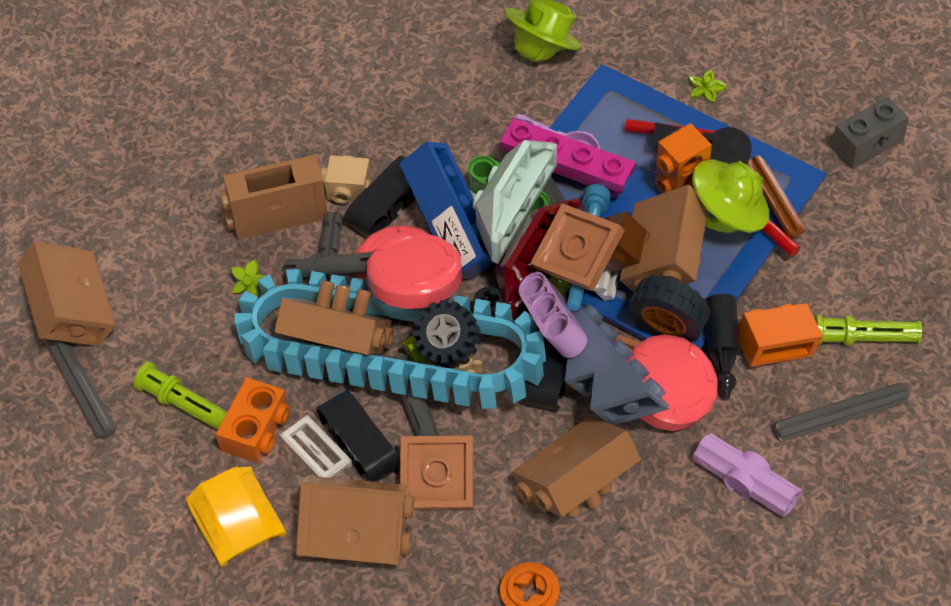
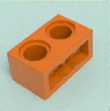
(679, 157)
(246, 419)

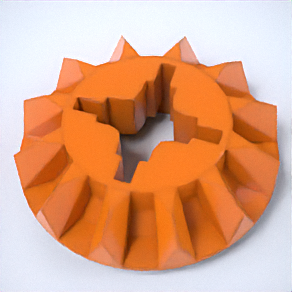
(521, 577)

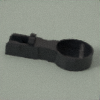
(728, 143)

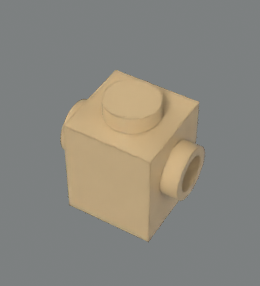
(346, 178)

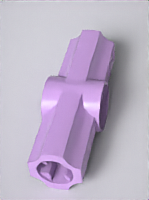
(747, 474)

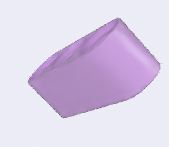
(552, 315)

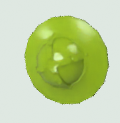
(542, 29)
(732, 195)

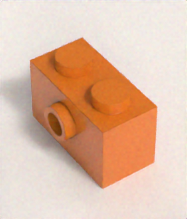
(778, 334)

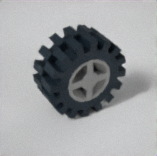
(440, 323)

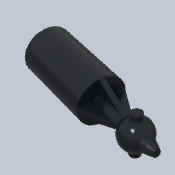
(723, 339)

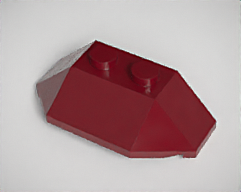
(517, 258)

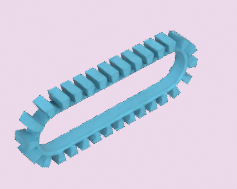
(258, 343)

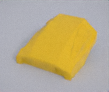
(233, 513)

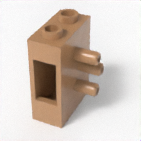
(274, 197)
(672, 237)
(66, 294)
(335, 324)
(576, 468)
(354, 520)

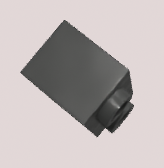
(870, 132)

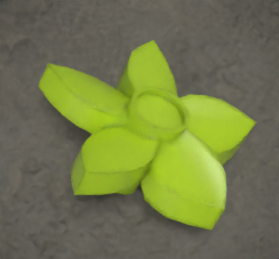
(706, 86)
(248, 278)

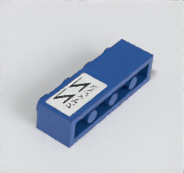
(447, 203)

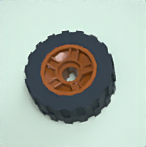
(669, 308)

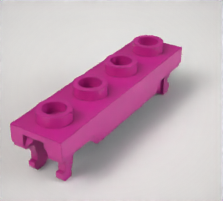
(574, 158)

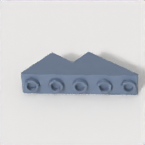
(609, 376)

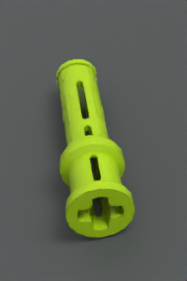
(849, 330)
(170, 391)

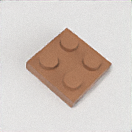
(577, 247)
(438, 471)

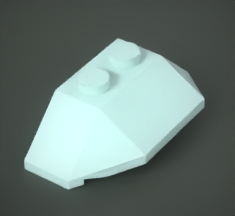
(512, 193)

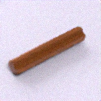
(777, 199)

